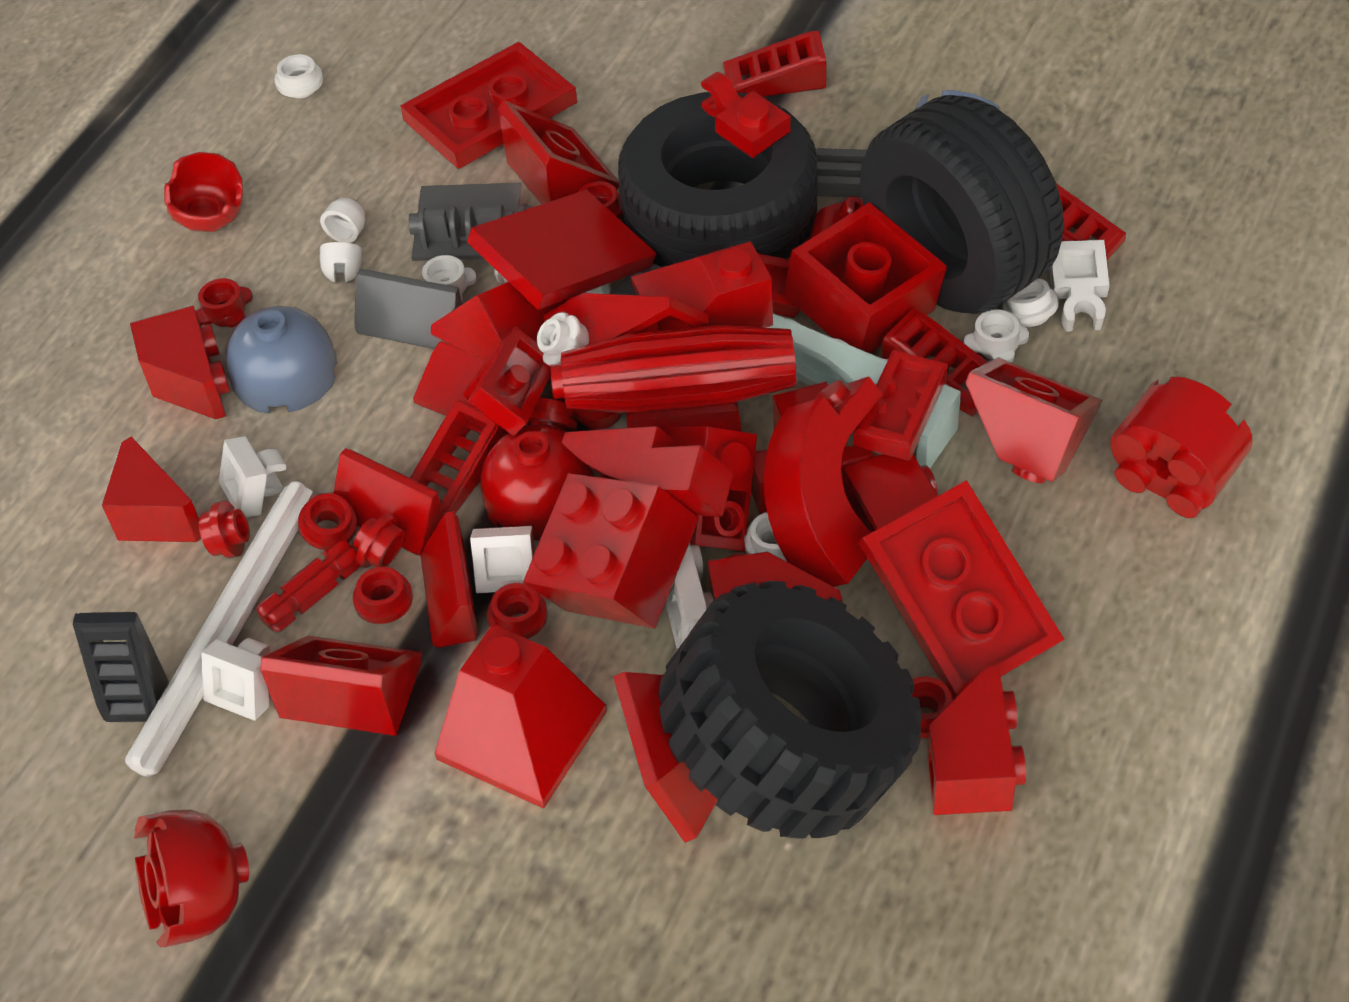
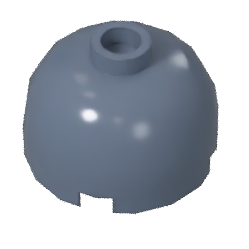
(280, 359)

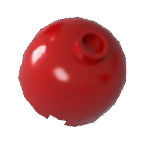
(526, 477)
(188, 874)

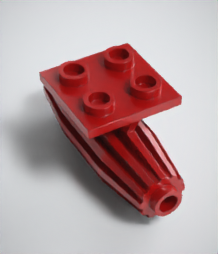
(677, 374)

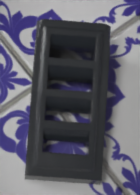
(122, 675)

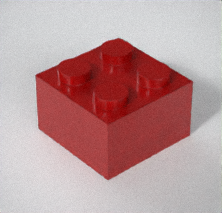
(863, 278)
(611, 549)

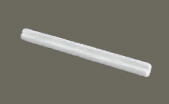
(223, 624)

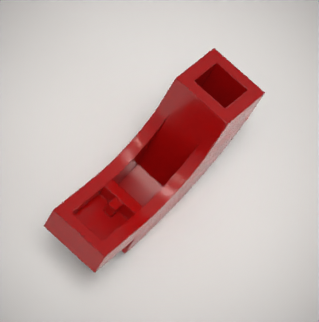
(805, 482)

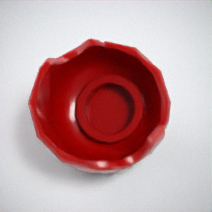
(204, 192)

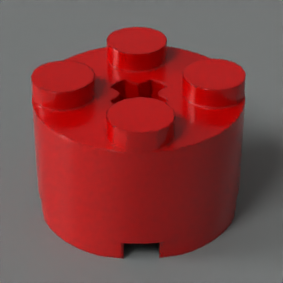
(1180, 445)

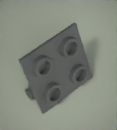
(451, 211)

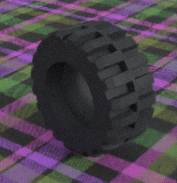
(759, 752)

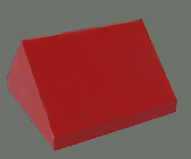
(548, 154)
(487, 318)
(341, 683)

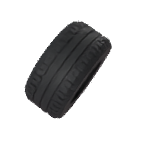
(681, 149)
(969, 194)

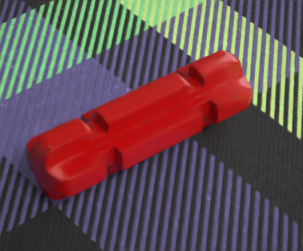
(308, 586)

